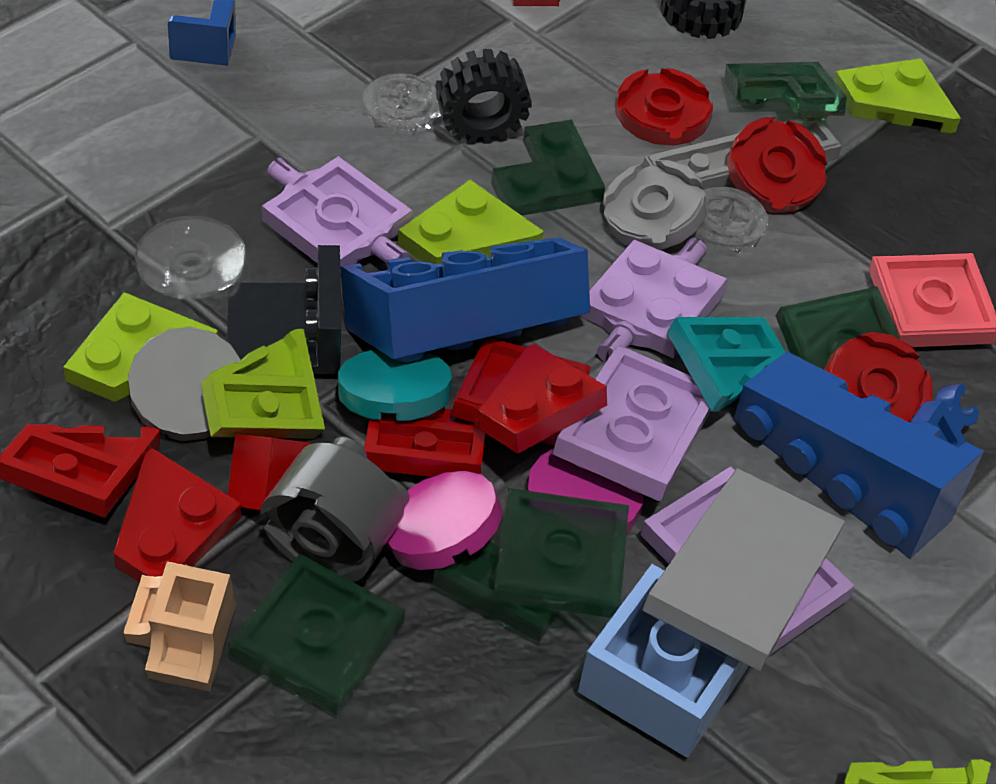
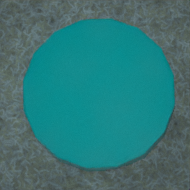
(378, 384)

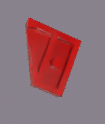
(425, 444)
(76, 463)

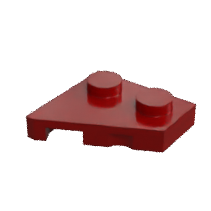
(539, 400)
(171, 518)

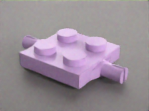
(335, 209)
(647, 292)

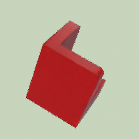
(259, 466)

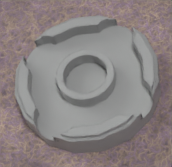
(655, 204)
(169, 377)

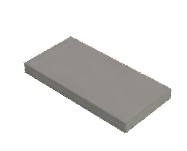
(744, 568)

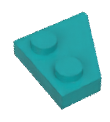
(724, 353)

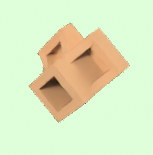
(183, 623)

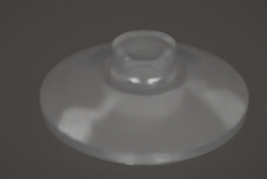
(190, 257)

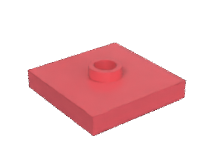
(936, 299)

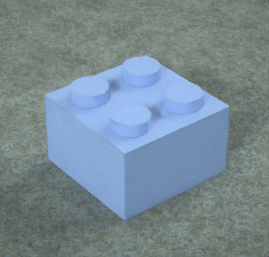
(657, 673)

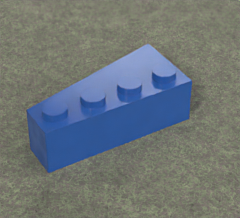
(466, 296)
(857, 452)

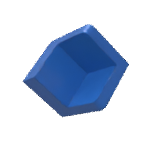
(204, 39)

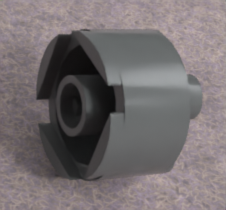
(334, 508)

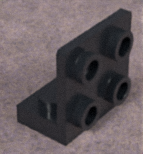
(269, 311)

